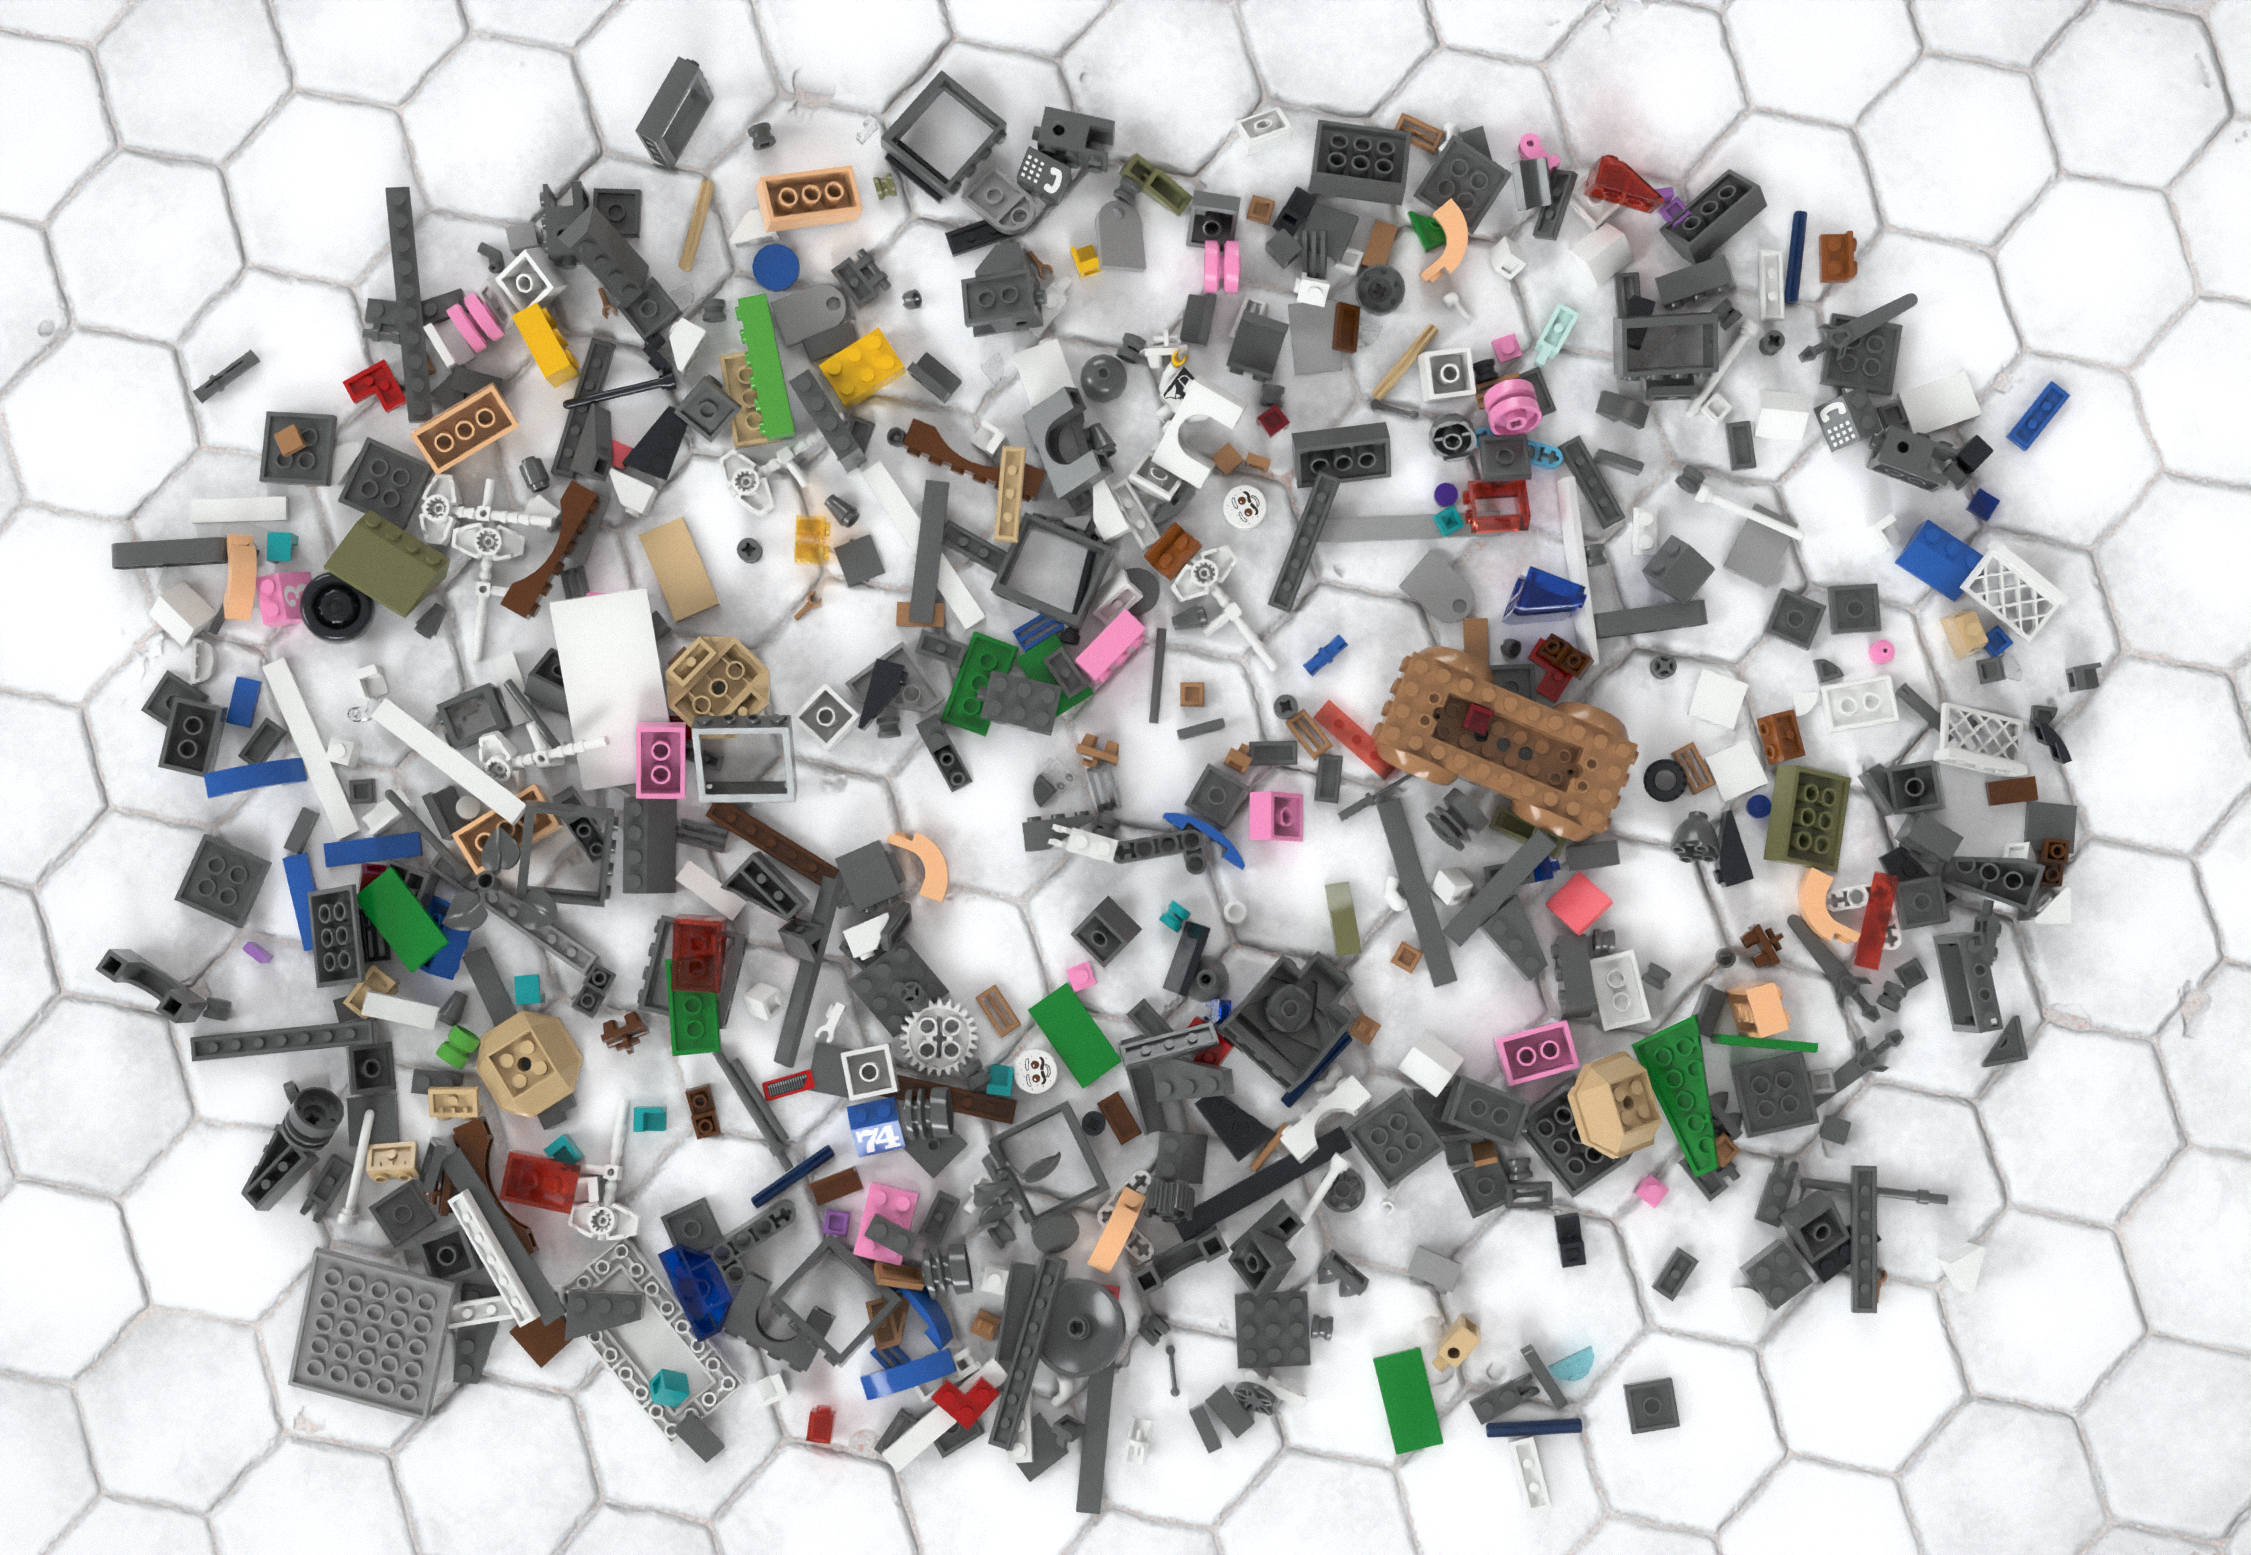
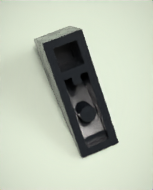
(883, 687)
(1731, 862)

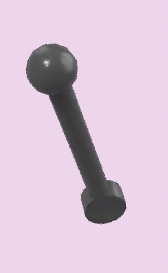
(1375, 404)
(1170, 1350)

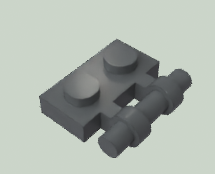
(854, 281)
(382, 313)
(1712, 1182)

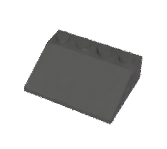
(1360, 162)
(336, 936)
(1558, 1143)

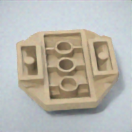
(714, 661)
(553, 1059)
(1615, 1106)

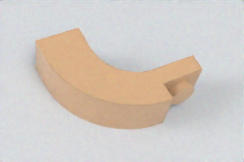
(1456, 233)
(241, 577)
(936, 868)
(1813, 908)
(1116, 1230)

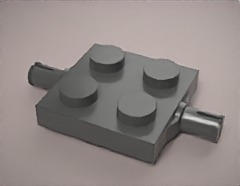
(1991, 929)

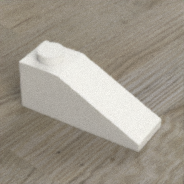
(1109, 512)

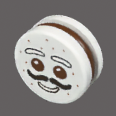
(1244, 508)
(1035, 1071)

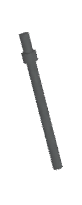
(776, 1148)
(1919, 1196)

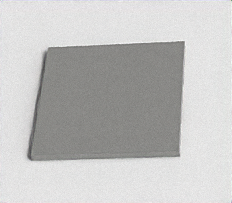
(371, 1333)

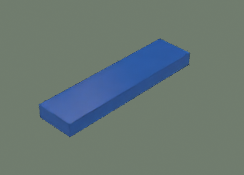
(373, 849)
(301, 881)

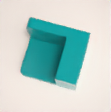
(280, 546)
(528, 990)
(1001, 1080)
(649, 1119)
(564, 1150)
(669, 1388)

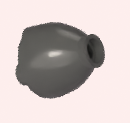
(1695, 839)
(1218, 984)

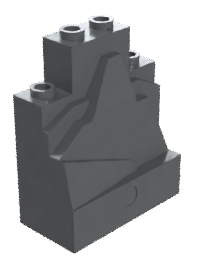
(1291, 1055)

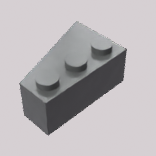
(600, 1310)

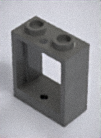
(496, 707)

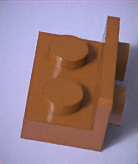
(1837, 257)
(1172, 551)
(1781, 737)

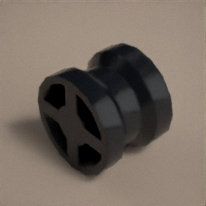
(1485, 371)
(1096, 1121)

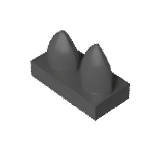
(1723, 1122)
(1335, 1268)

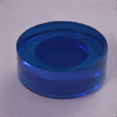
(1758, 806)

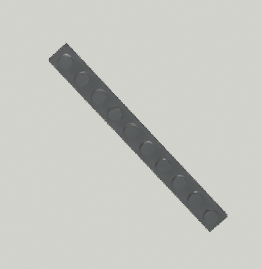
(409, 304)

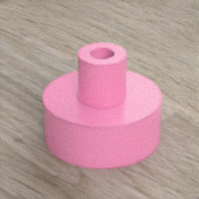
(1876, 652)

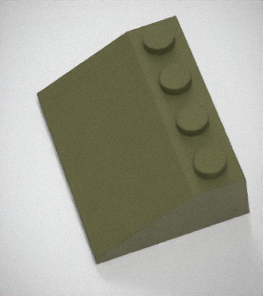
(388, 564)
(1807, 818)

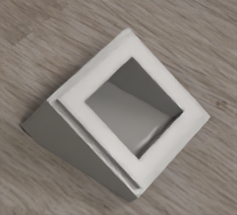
(1078, 523)

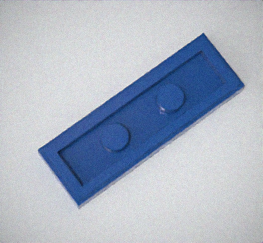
(2038, 416)

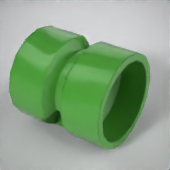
(456, 1050)

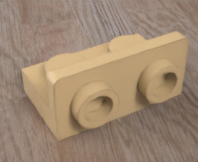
(377, 981)
(454, 1102)
(392, 1161)

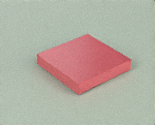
(1579, 903)

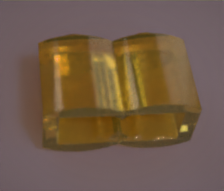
(811, 540)

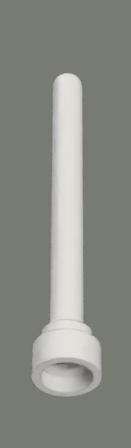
(1747, 330)
(1707, 495)
(1338, 1165)
(349, 1214)

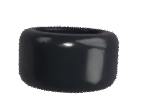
(330, 626)

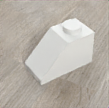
(751, 231)
(686, 343)
(633, 494)
(866, 936)

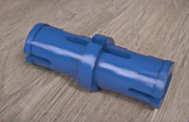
(1325, 655)

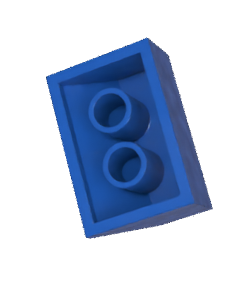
(1938, 559)
(447, 961)

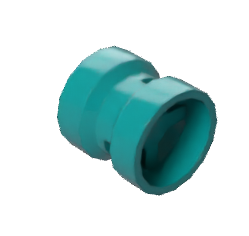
(1172, 921)

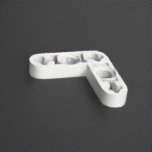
(1840, 906)
(1110, 1205)

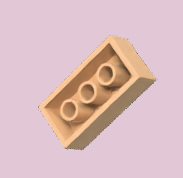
(808, 198)
(464, 428)
(475, 834)
(1758, 1009)

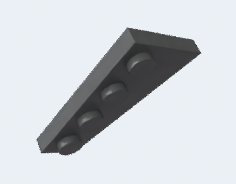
(474, 1340)

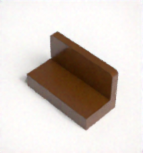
(836, 1185)

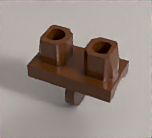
(1757, 936)
(625, 1036)
(444, 1193)

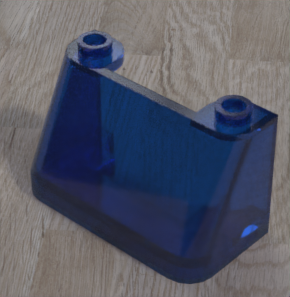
(1542, 599)

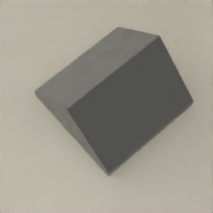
(370, 1068)

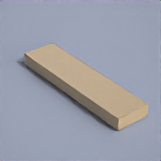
(1010, 494)

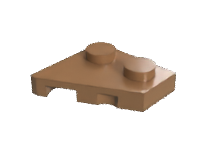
(892, 1330)

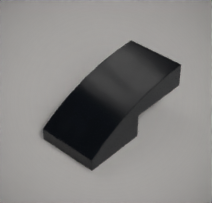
(1294, 211)
(1638, 307)
(2048, 736)
(1569, 1240)

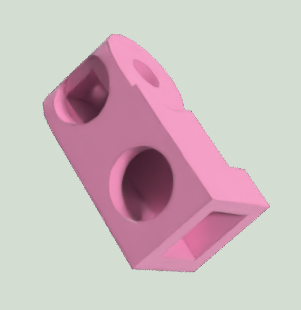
(1531, 148)

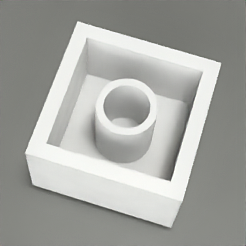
(531, 279)
(1446, 374)
(827, 717)
(870, 1071)

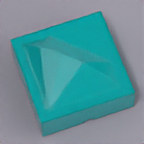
(1448, 520)

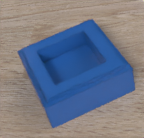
(1997, 641)

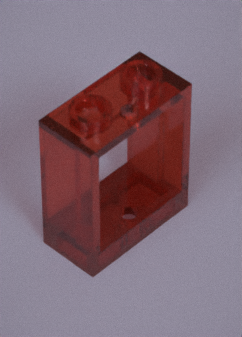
(1498, 489)

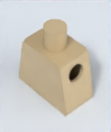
(1964, 633)
(1461, 1335)

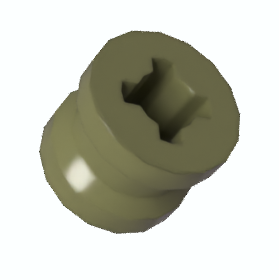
(884, 186)

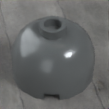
(1103, 378)
(1452, 437)

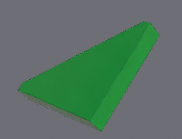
(1428, 231)

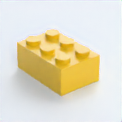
(547, 344)
(862, 368)

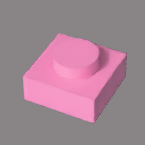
(1506, 348)
(1081, 976)
(1651, 1191)

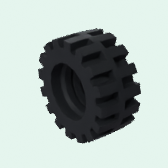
(1658, 794)

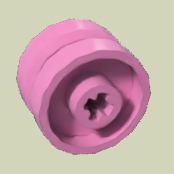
(1223, 266)
(474, 323)
(1512, 407)

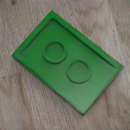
(1035, 669)

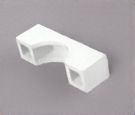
(1347, 1098)

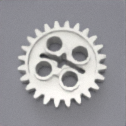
(961, 1036)

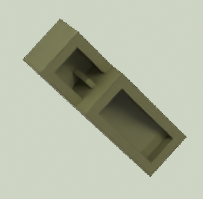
(1156, 184)
(1516, 828)
(1342, 919)

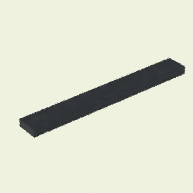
(1261, 1184)

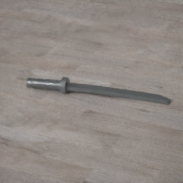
(1369, 800)

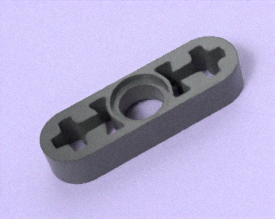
(1544, 1377)

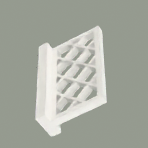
(2029, 577)
(1980, 758)

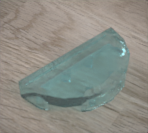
(1574, 1366)

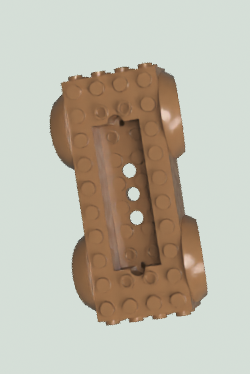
(1576, 747)

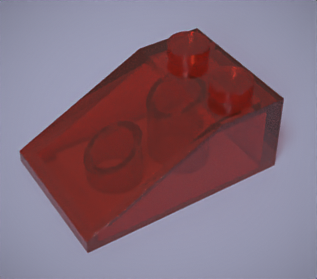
(1621, 185)
(698, 952)
(540, 1181)

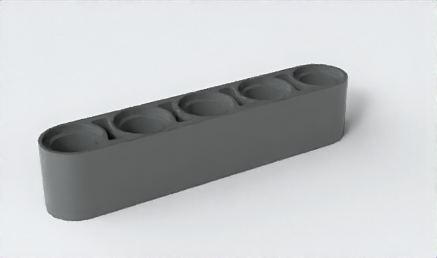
(169, 553)
(1650, 619)

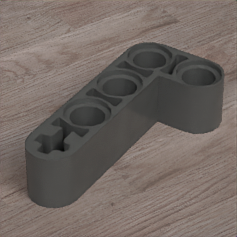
(1157, 850)
(757, 1236)

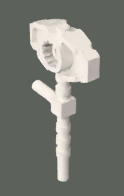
(748, 483)
(445, 503)
(487, 543)
(1205, 575)
(502, 764)
(604, 1218)

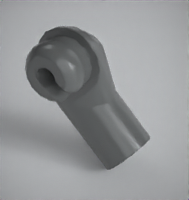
(495, 257)

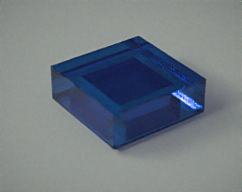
(1982, 505)

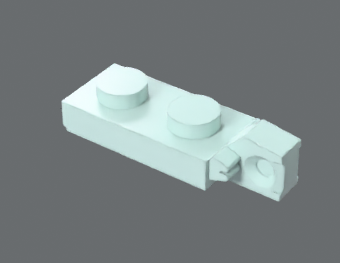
(1555, 333)

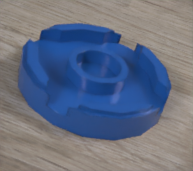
(776, 267)

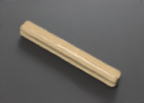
(696, 225)
(1405, 362)

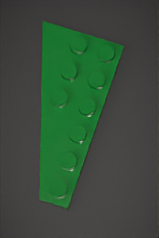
(1680, 1084)

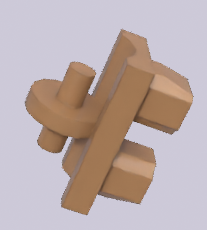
(1088, 749)

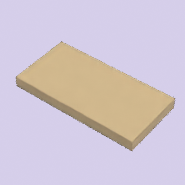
(737, 385)
(679, 569)

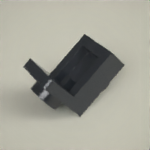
(656, 360)

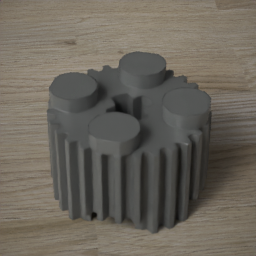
(1169, 1200)

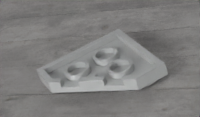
(918, 694)

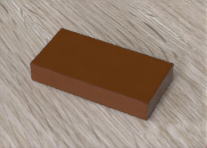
(1346, 327)
(2011, 791)
(1119, 1118)

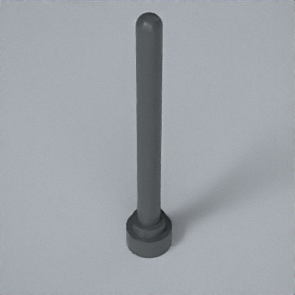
(460, 868)

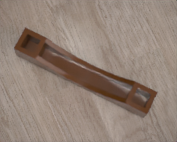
(926, 441)
(576, 507)
(476, 1141)

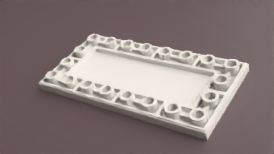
(609, 678)
(655, 1342)

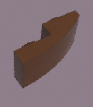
(1566, 656)
(2053, 856)
(703, 1111)

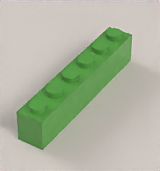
(766, 367)

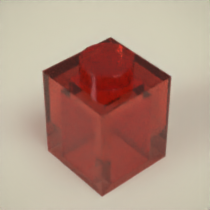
(821, 1424)

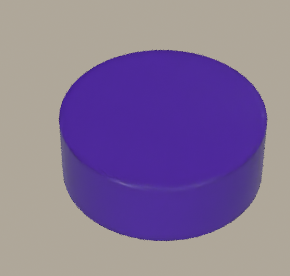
(1445, 495)

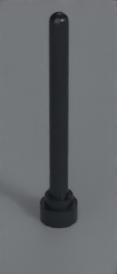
(664, 381)
(1071, 635)

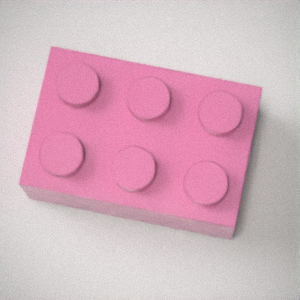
(1111, 647)
(661, 760)
(1536, 1052)
(892, 1203)

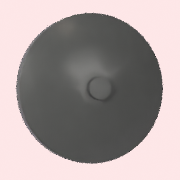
(1083, 1329)

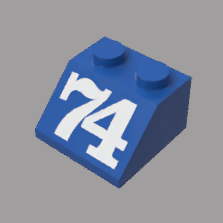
(876, 1127)

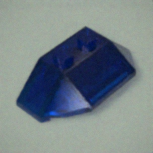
(698, 1289)

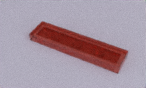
(1353, 738)
(1876, 920)

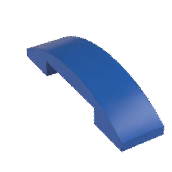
(254, 777)
(1231, 853)
(932, 1313)
(908, 1374)

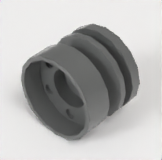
(1386, 277)
(1457, 819)
(929, 1113)
(312, 1119)
(947, 1270)

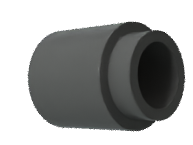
(534, 474)

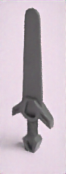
(1842, 336)
(1839, 975)
(1860, 1064)

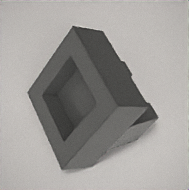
(1067, 1430)

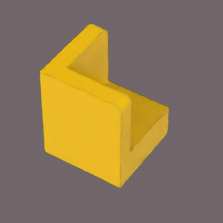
(1085, 261)

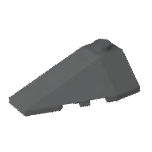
(1999, 878)

